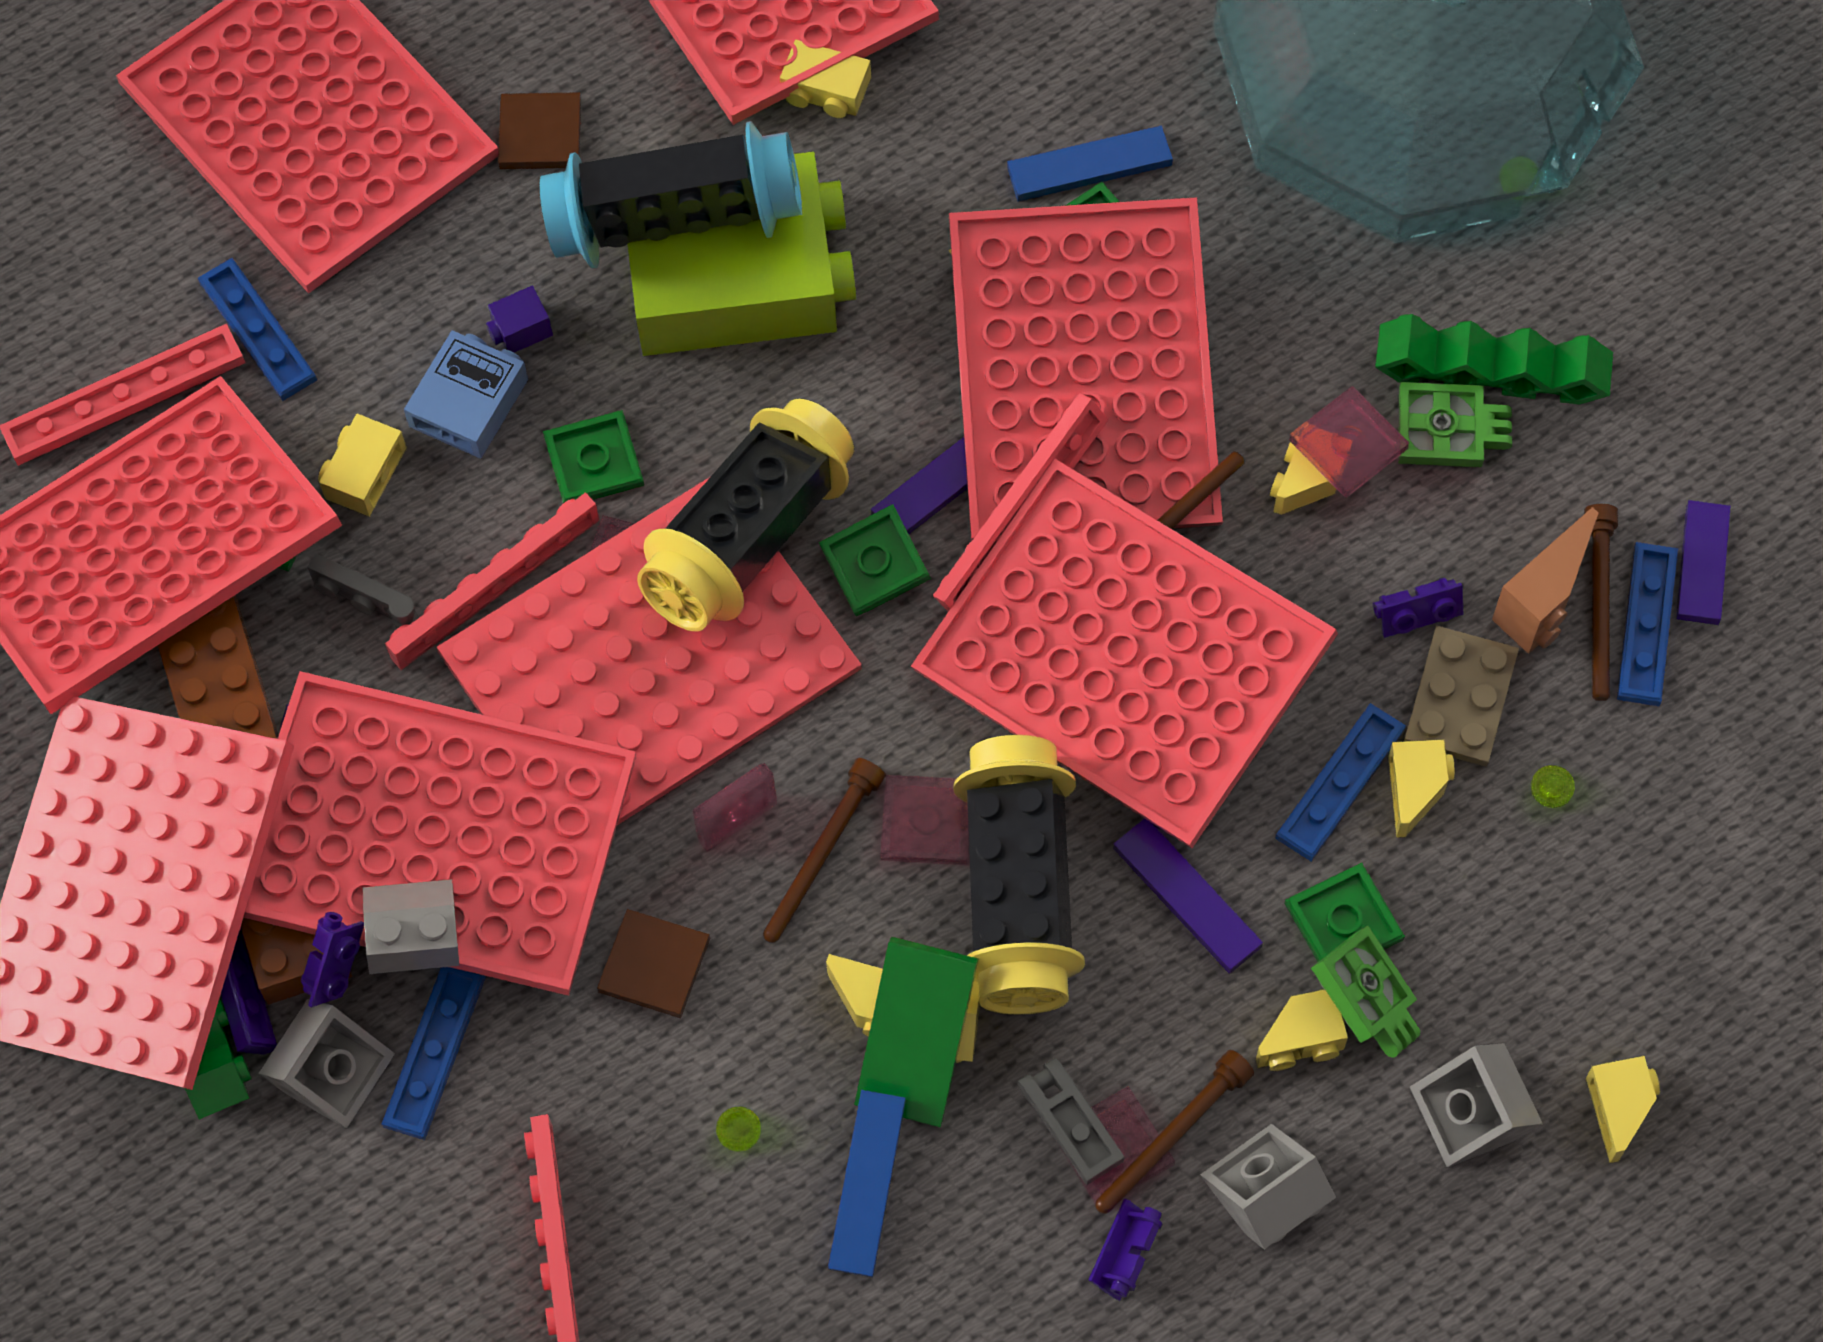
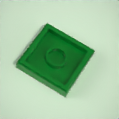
(594, 457)
(874, 560)
(1339, 908)

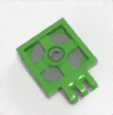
(1450, 424)
(1369, 992)

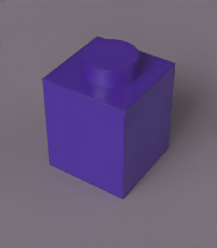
(519, 320)

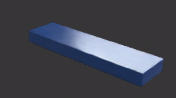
(1089, 163)
(257, 329)
(1647, 624)
(1340, 782)
(433, 1052)
(867, 1183)

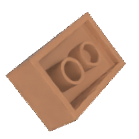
(1537, 596)

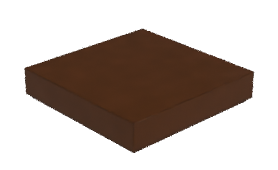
(538, 130)
(653, 963)

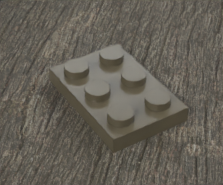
(1462, 694)

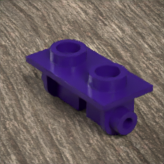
(1433, 604)
(328, 974)
(1120, 1256)

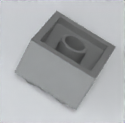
(410, 926)
(327, 1062)
(1475, 1103)
(1269, 1185)

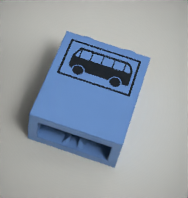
(466, 393)

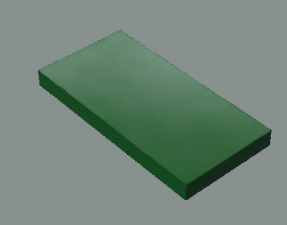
(917, 1027)

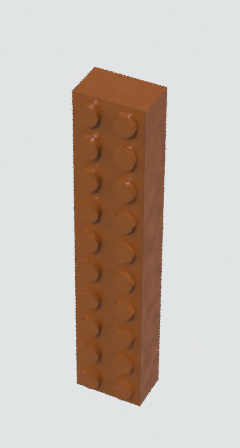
(221, 686)

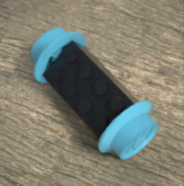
(670, 193)

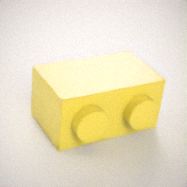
(835, 88)
(362, 464)

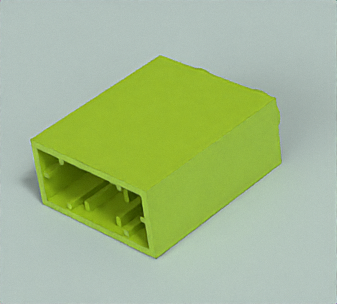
(739, 283)

